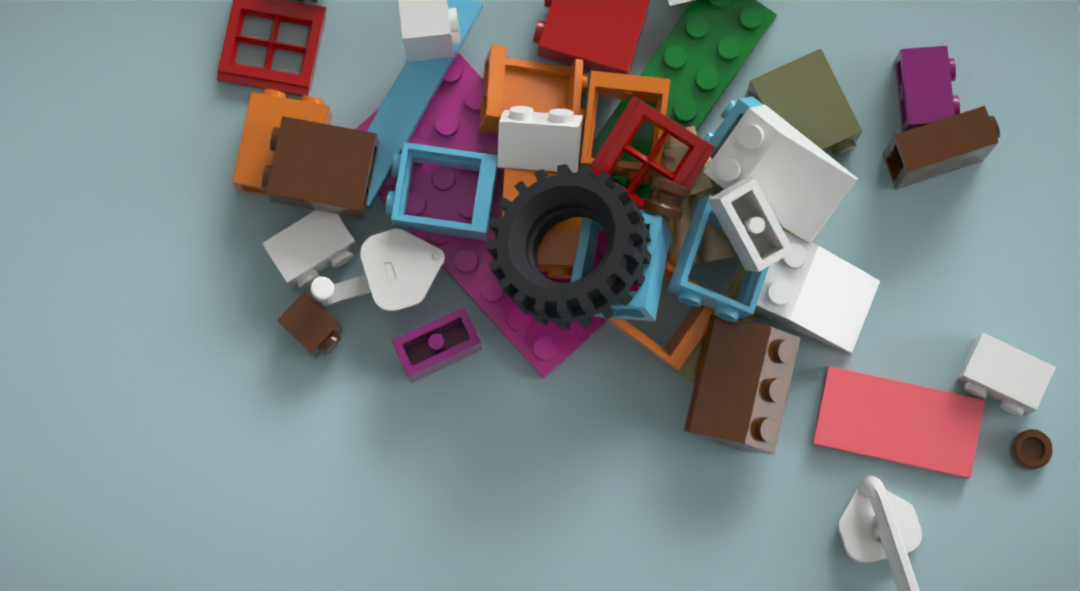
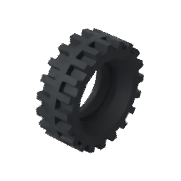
(537, 212)

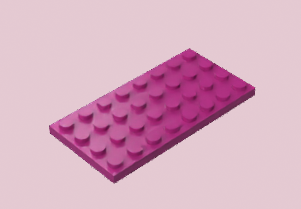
(450, 195)

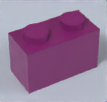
(925, 86)
(437, 344)

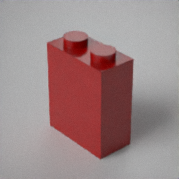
(592, 30)

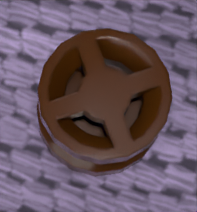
(666, 198)

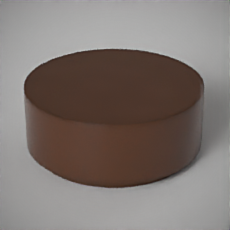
(1031, 449)

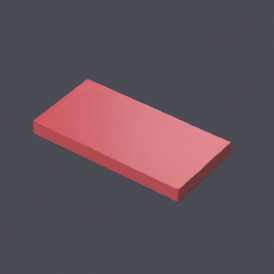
(898, 422)

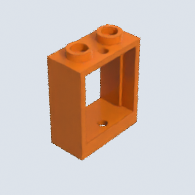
(624, 88)
(684, 339)

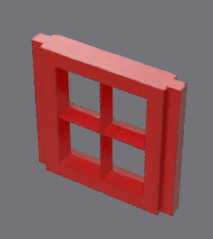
(264, 76)
(624, 132)

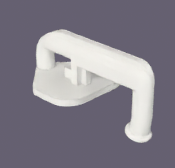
(396, 270)
(880, 528)

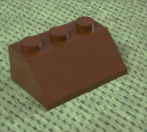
(742, 385)

